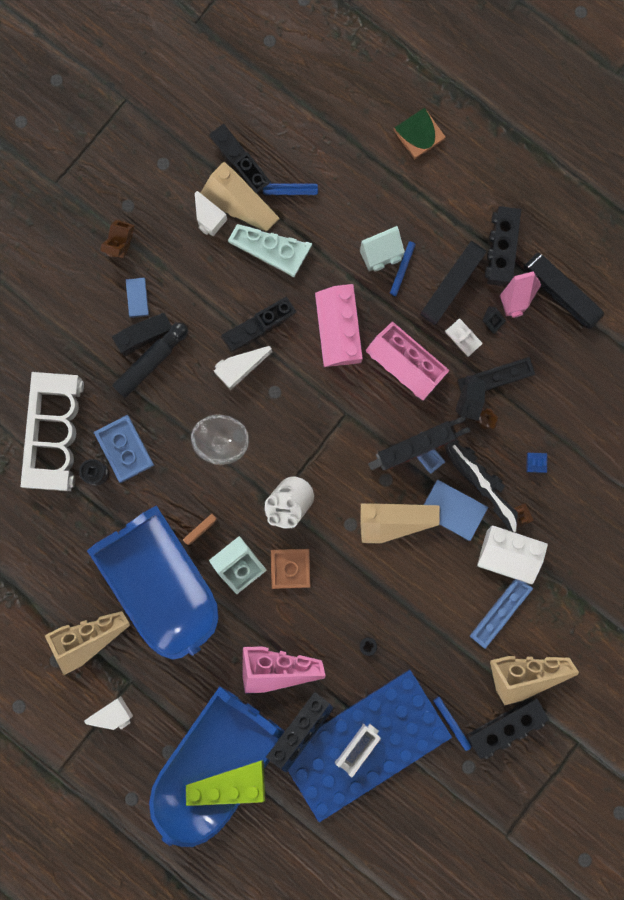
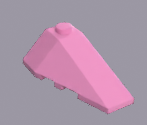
(519, 294)
(272, 671)

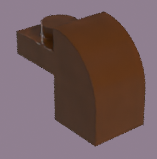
(118, 239)

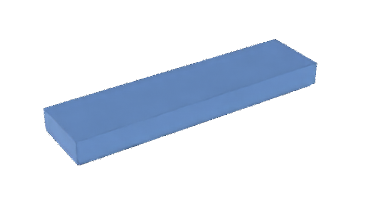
(501, 612)

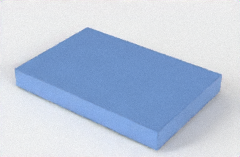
(124, 448)
(457, 511)

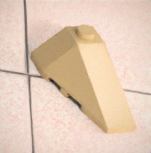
(237, 199)
(392, 521)
(80, 643)
(526, 677)

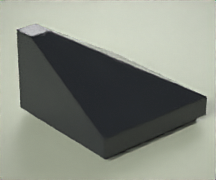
(493, 319)

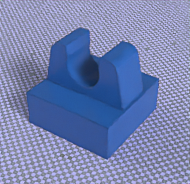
(536, 462)

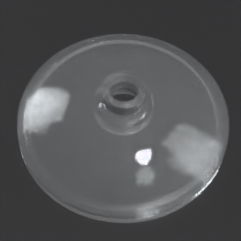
(223, 432)

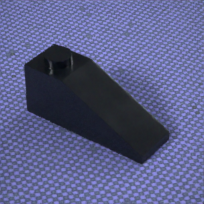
(141, 334)

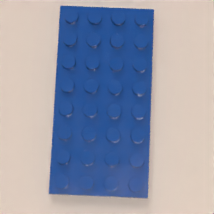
(407, 732)

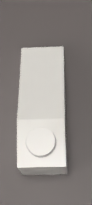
(238, 367)

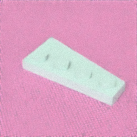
(278, 251)

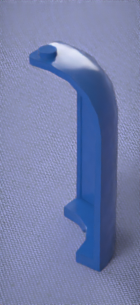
(157, 585)
(219, 741)

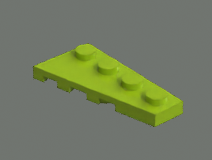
(232, 787)

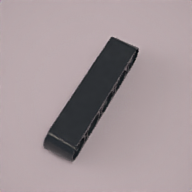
(453, 282)
(564, 291)

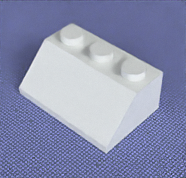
(512, 554)

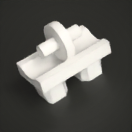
(463, 337)

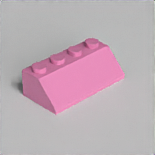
(338, 326)
(407, 360)

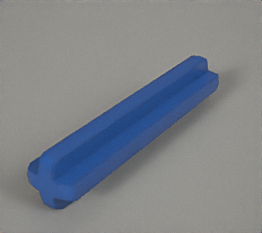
(291, 189)

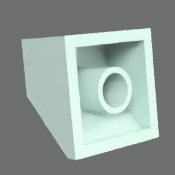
(382, 249)
(237, 565)

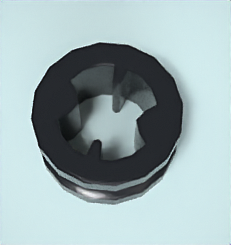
(374, 648)

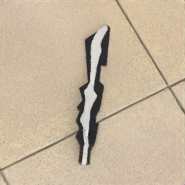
(485, 486)

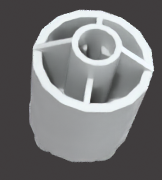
(289, 502)

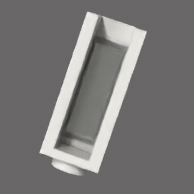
(358, 749)

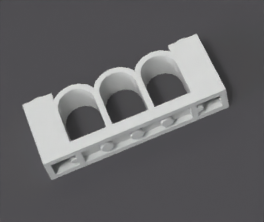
(50, 384)

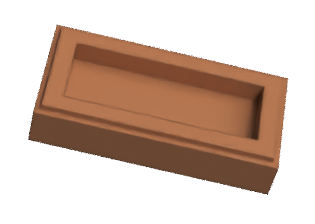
(200, 529)

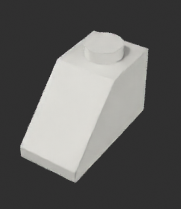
(208, 215)
(111, 716)

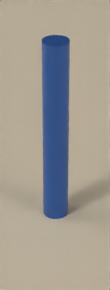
(402, 269)
(452, 723)

